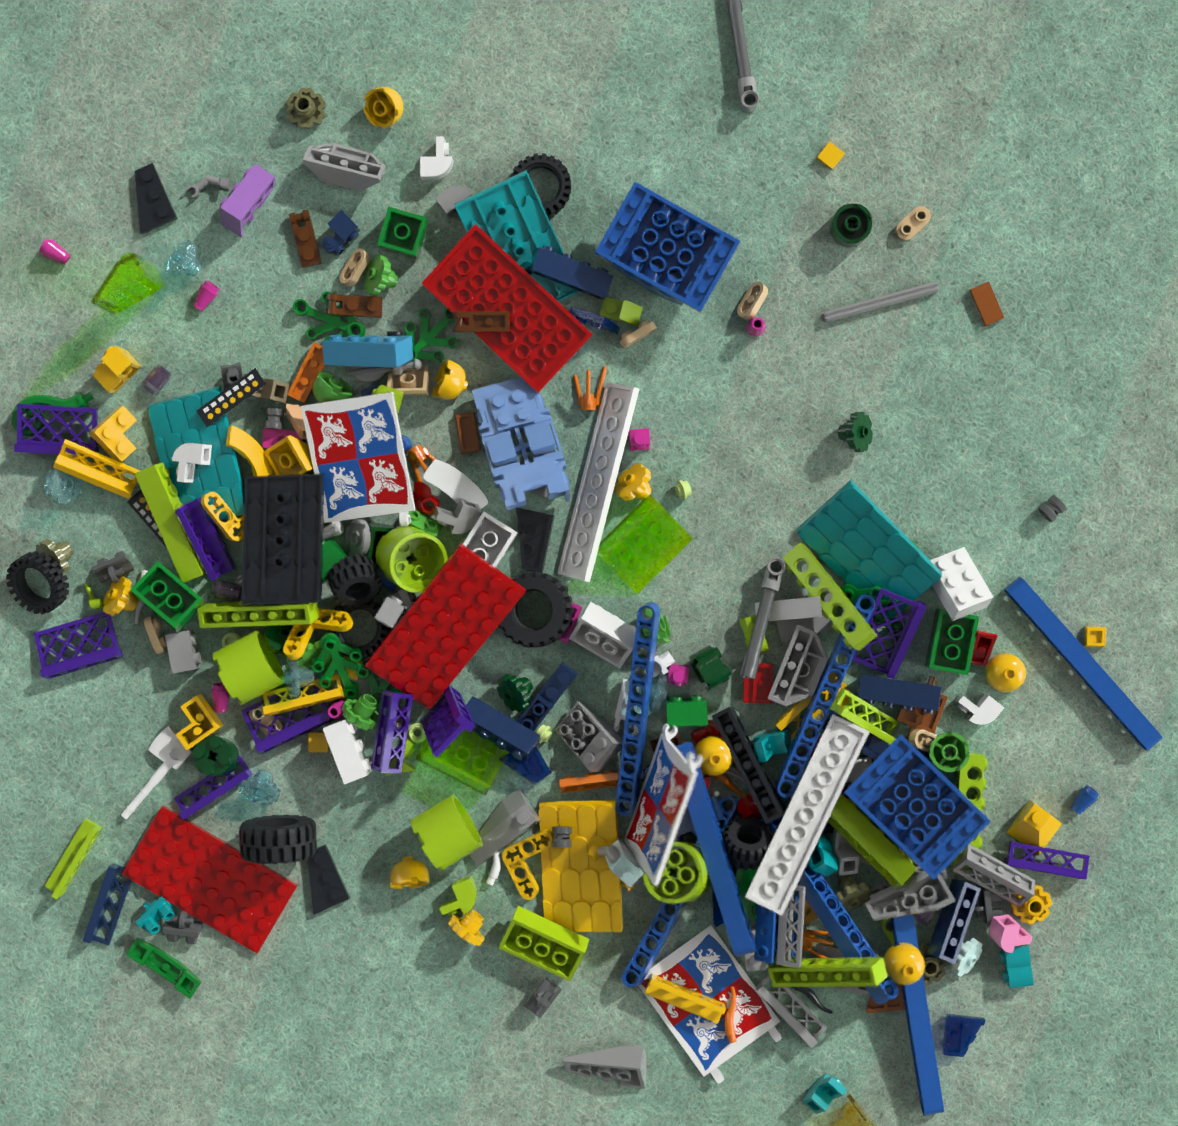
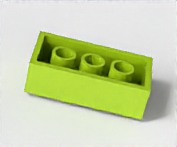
(544, 943)

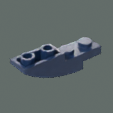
(547, 696)

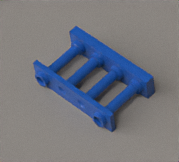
(766, 931)

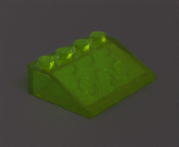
(127, 284)
(643, 543)
(466, 760)

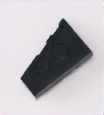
(152, 200)
(535, 536)
(325, 881)

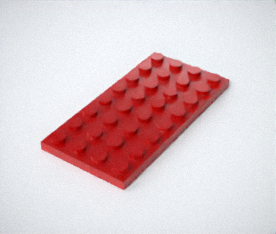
(485, 278)
(445, 626)
(209, 879)

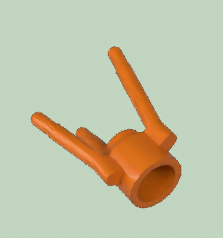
(588, 401)
(418, 456)
(809, 939)

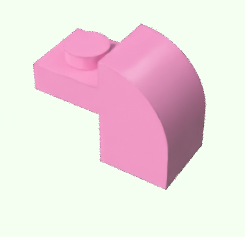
(1008, 933)

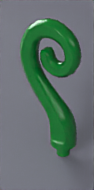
(77, 400)

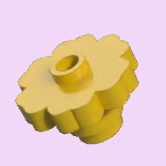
(634, 483)
(119, 597)
(1039, 908)
(468, 927)

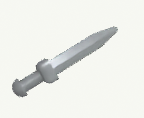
(399, 370)

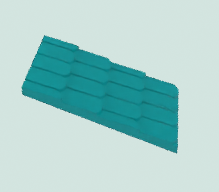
(516, 222)
(178, 423)
(867, 547)

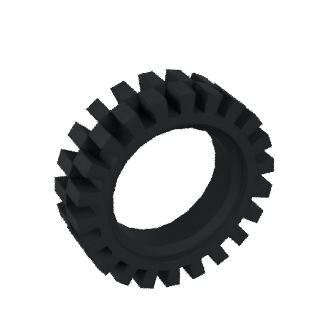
(558, 169)
(50, 572)
(381, 632)

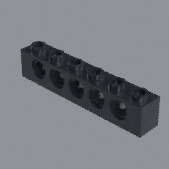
(748, 765)

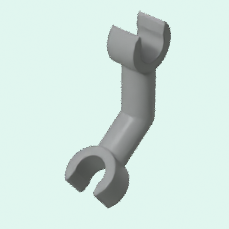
(221, 182)

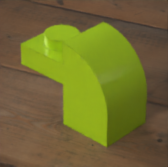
(466, 895)

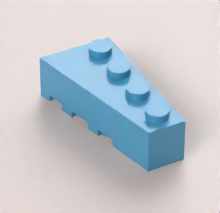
(367, 351)

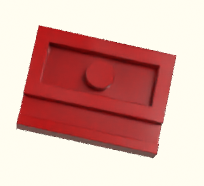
(759, 689)

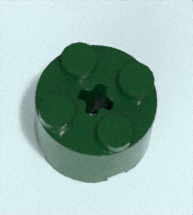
(845, 215)
(710, 667)
(205, 756)

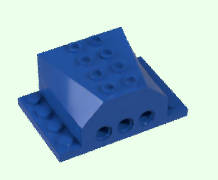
(666, 248)
(917, 807)

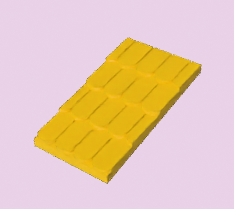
(575, 887)

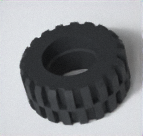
(560, 616)
(277, 839)

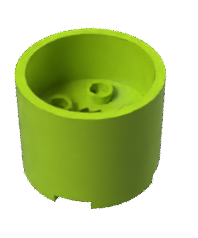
(414, 572)
(248, 667)
(446, 832)
(691, 879)

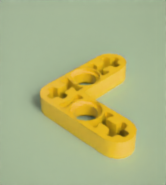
(232, 522)
(302, 641)
(520, 862)

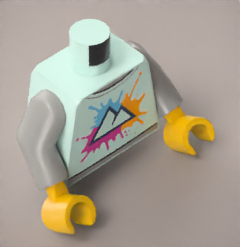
(621, 863)

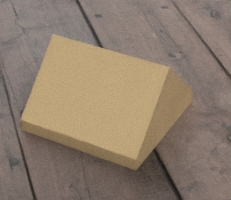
(411, 381)

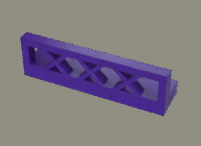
(205, 539)
(387, 732)
(229, 784)
(1041, 867)

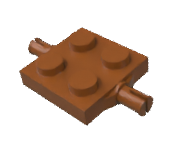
(920, 720)

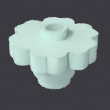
(967, 957)

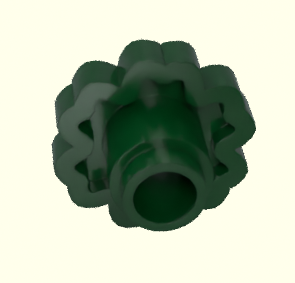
(857, 432)
(276, 637)
(514, 692)

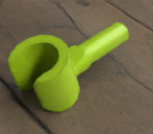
(95, 603)

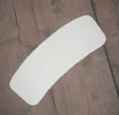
(454, 483)

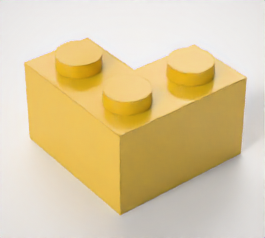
(116, 368)
(110, 433)
(203, 722)

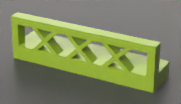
(864, 723)
(73, 858)

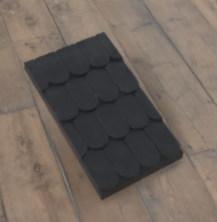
(283, 539)

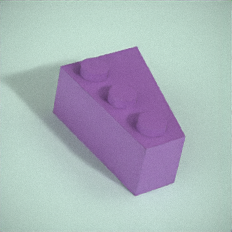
(246, 198)

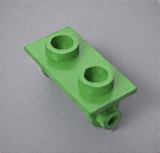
(424, 523)

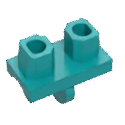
(154, 913)

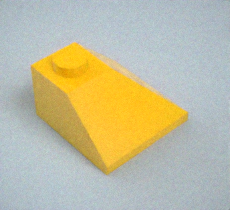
(289, 457)
(1034, 826)

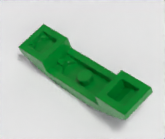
(165, 965)

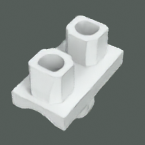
(661, 663)

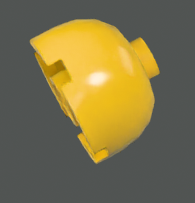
(383, 106)
(449, 381)
(1005, 672)
(715, 756)
(409, 874)
(904, 963)

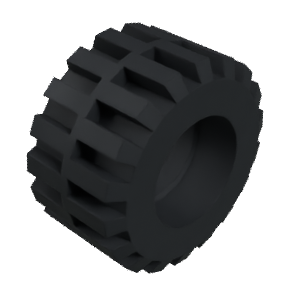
(354, 581)
(747, 831)

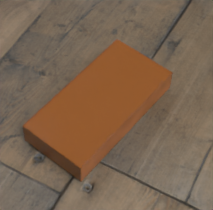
(986, 303)
(467, 433)

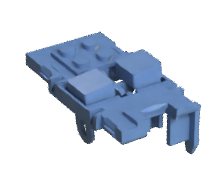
(509, 410)

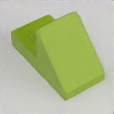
(621, 311)
(407, 767)

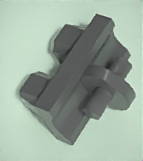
(230, 374)
(113, 568)
(987, 898)
(182, 927)
(543, 997)

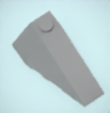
(506, 823)
(912, 898)
(618, 1063)

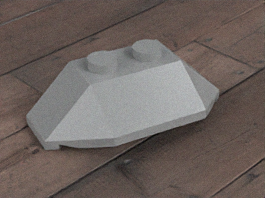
(344, 166)
(800, 668)

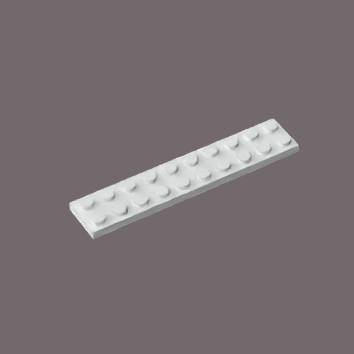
(598, 481)
(807, 814)

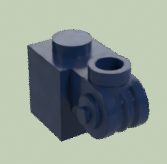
(344, 230)

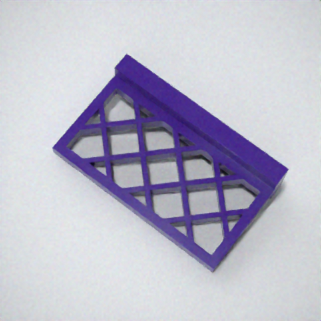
(52, 447)
(905, 635)
(77, 662)
(437, 720)
(289, 732)

